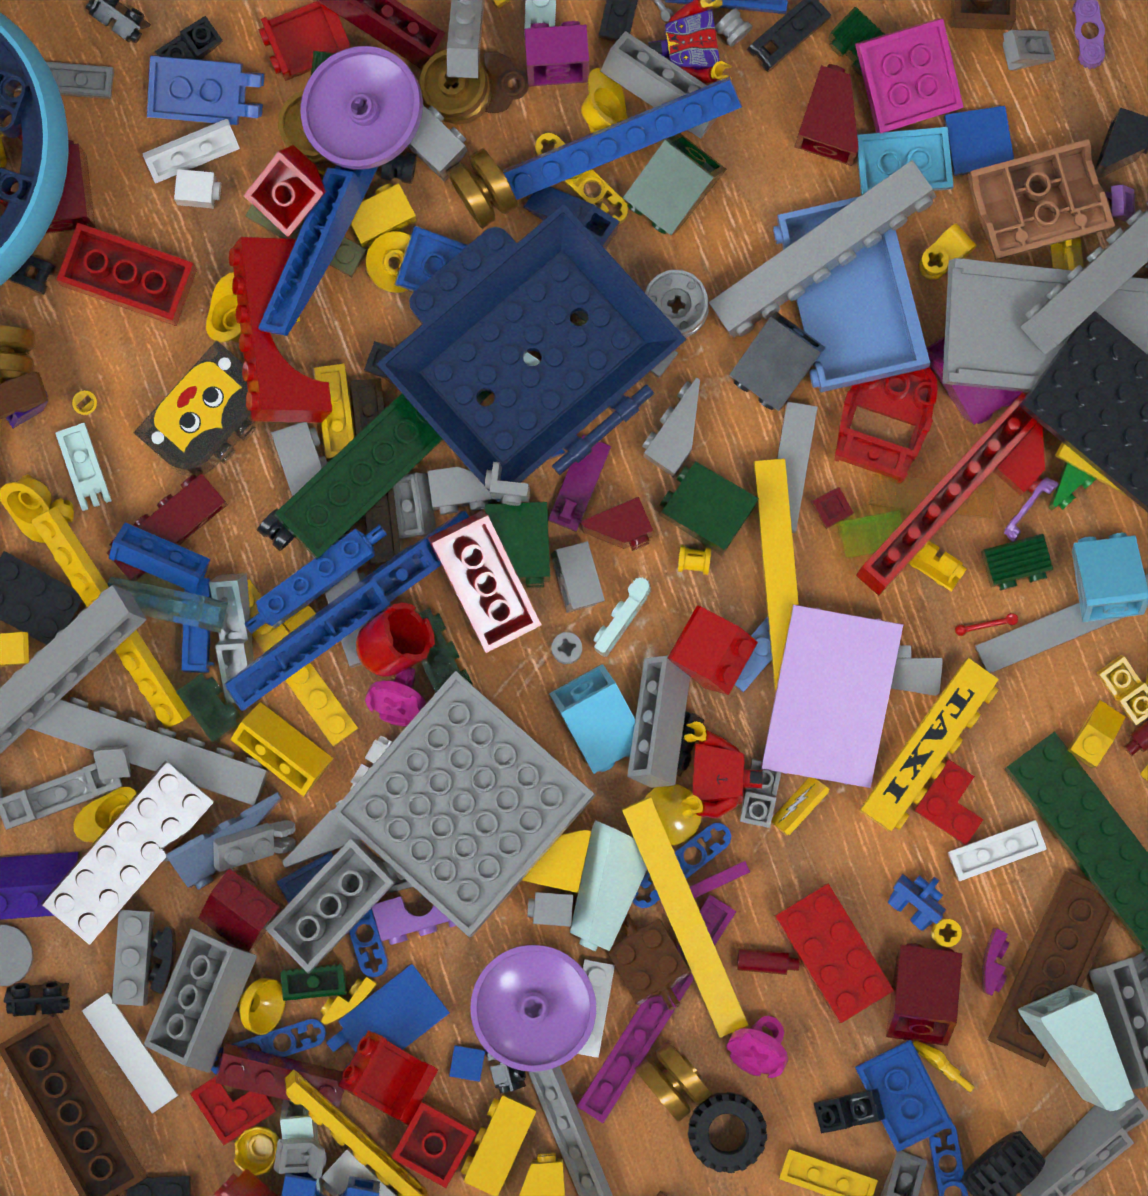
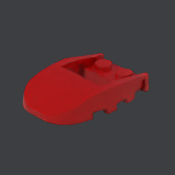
(901, 397)

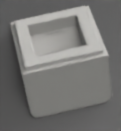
(112, 761)

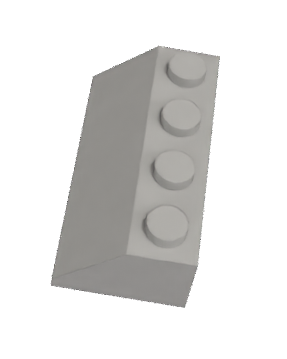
(331, 904)

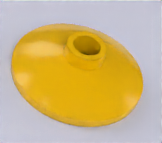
(379, 252)

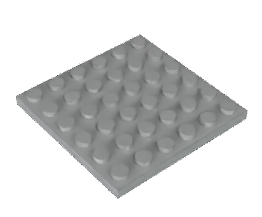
(463, 804)

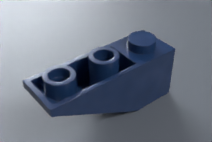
(597, 221)

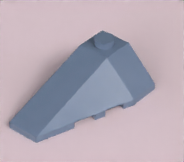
(196, 858)

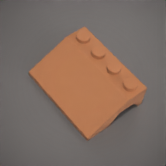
(1040, 199)

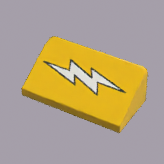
(799, 805)

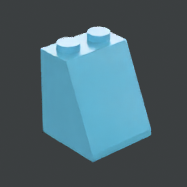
(1109, 577)
(596, 718)

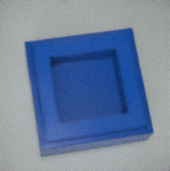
(467, 1063)

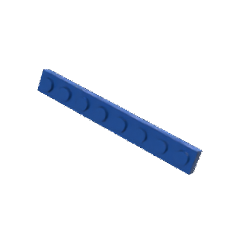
(623, 138)

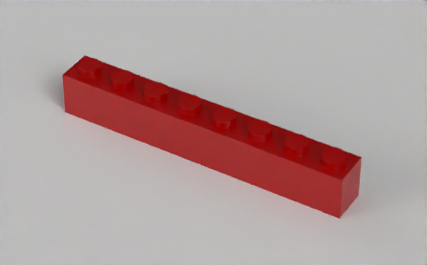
(946, 497)

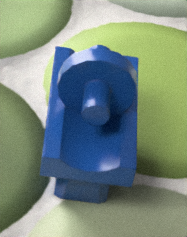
(922, 896)

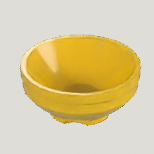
(266, 1008)

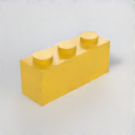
(281, 749)
(498, 1144)

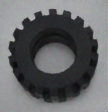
(727, 1160)
(1004, 1167)

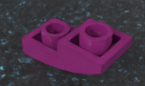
(992, 972)

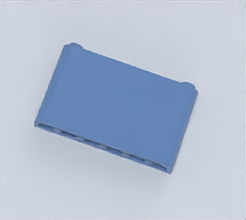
(859, 311)

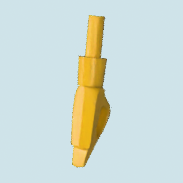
(940, 1062)

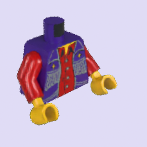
(693, 42)

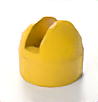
(88, 407)
(65, 507)

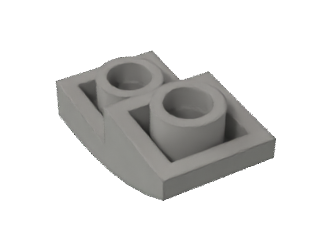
(758, 802)

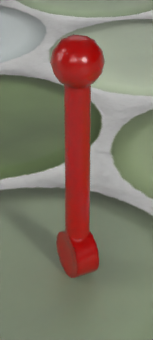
(1011, 619)

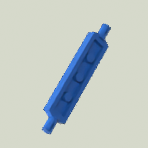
(315, 578)

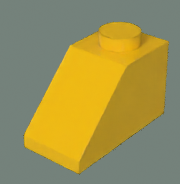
(1096, 734)

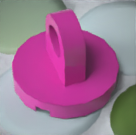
(396, 699)
(758, 1051)

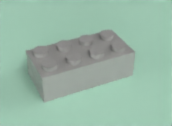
(200, 1000)

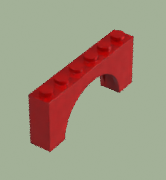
(274, 386)

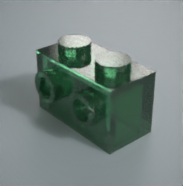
(208, 708)

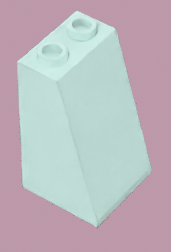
(1081, 1044)

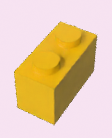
(382, 214)

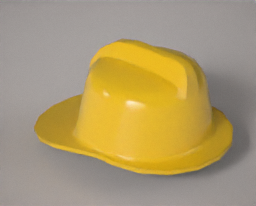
(604, 103)
(221, 319)
(25, 502)
(100, 813)

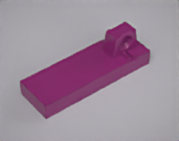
(579, 488)
(718, 879)

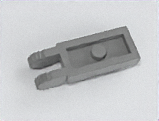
(253, 844)

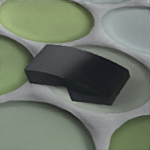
(194, 41)
(165, 949)
(849, 1111)

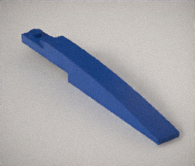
(316, 246)
(336, 620)

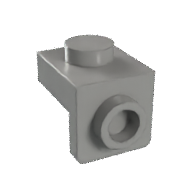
(510, 492)
(300, 1156)

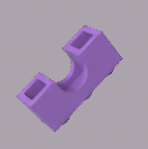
(396, 921)

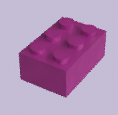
(557, 54)

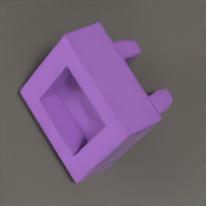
(1122, 201)

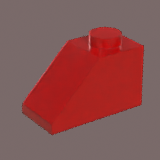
(1025, 463)

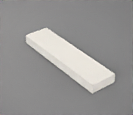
(130, 1053)

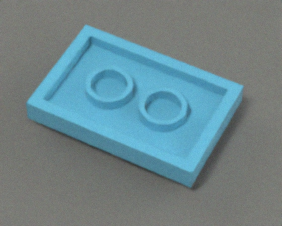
(887, 152)

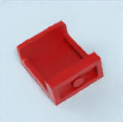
(299, 34)
(387, 1077)

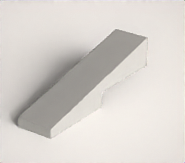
(795, 449)
(235, 643)

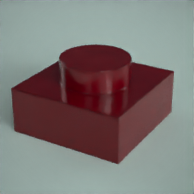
(832, 507)

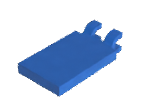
(200, 90)
(396, 1011)

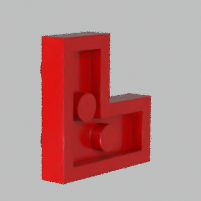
(942, 807)
(227, 1116)

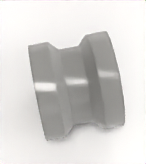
(733, 27)
(568, 652)

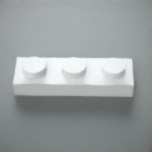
(191, 150)
(997, 850)
(601, 978)

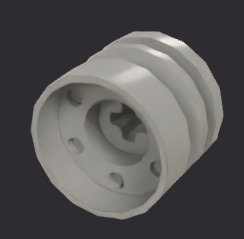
(690, 290)

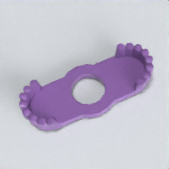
(1091, 50)
(1046, 485)

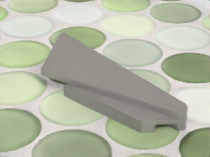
(916, 674)
(1087, 1149)

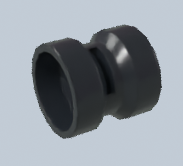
(400, 167)
(273, 528)

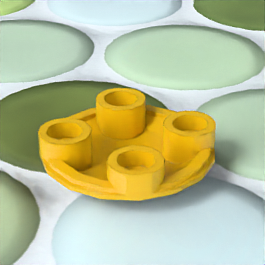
(670, 809)

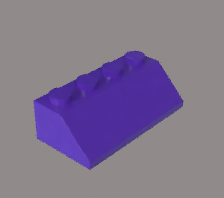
(29, 880)

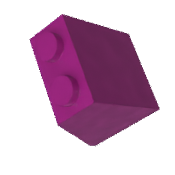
(973, 403)

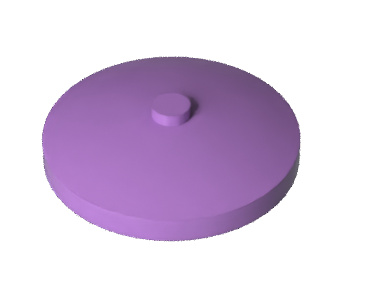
(361, 107)
(533, 1008)

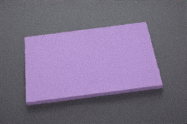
(832, 696)

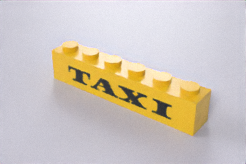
(929, 745)

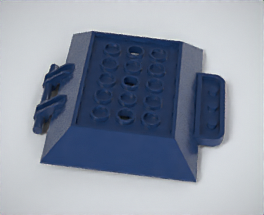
(517, 299)

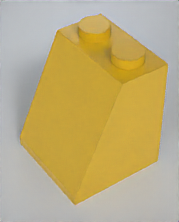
(562, 863)
(544, 1177)

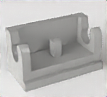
(577, 577)

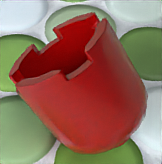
(394, 640)

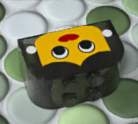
(201, 415)

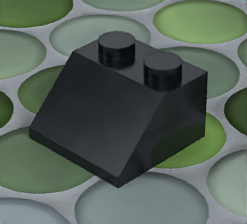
(1123, 142)

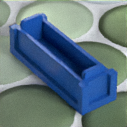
(159, 557)
(197, 641)

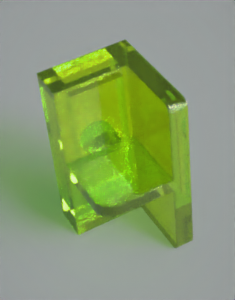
(868, 533)

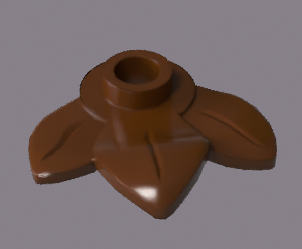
(500, 73)

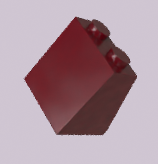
(830, 118)
(76, 199)
(239, 910)
(925, 994)

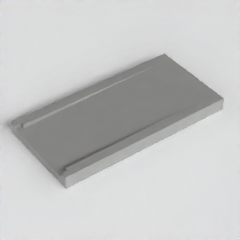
(989, 306)

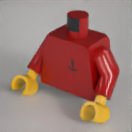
(717, 775)

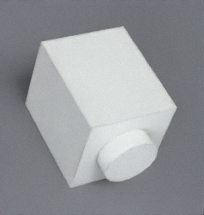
(196, 188)

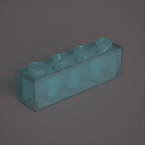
(175, 605)

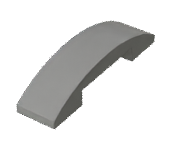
(55, 796)

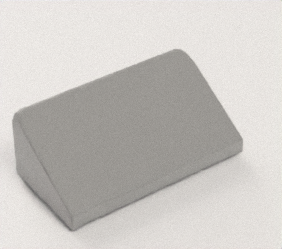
(414, 506)

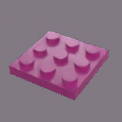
(909, 75)

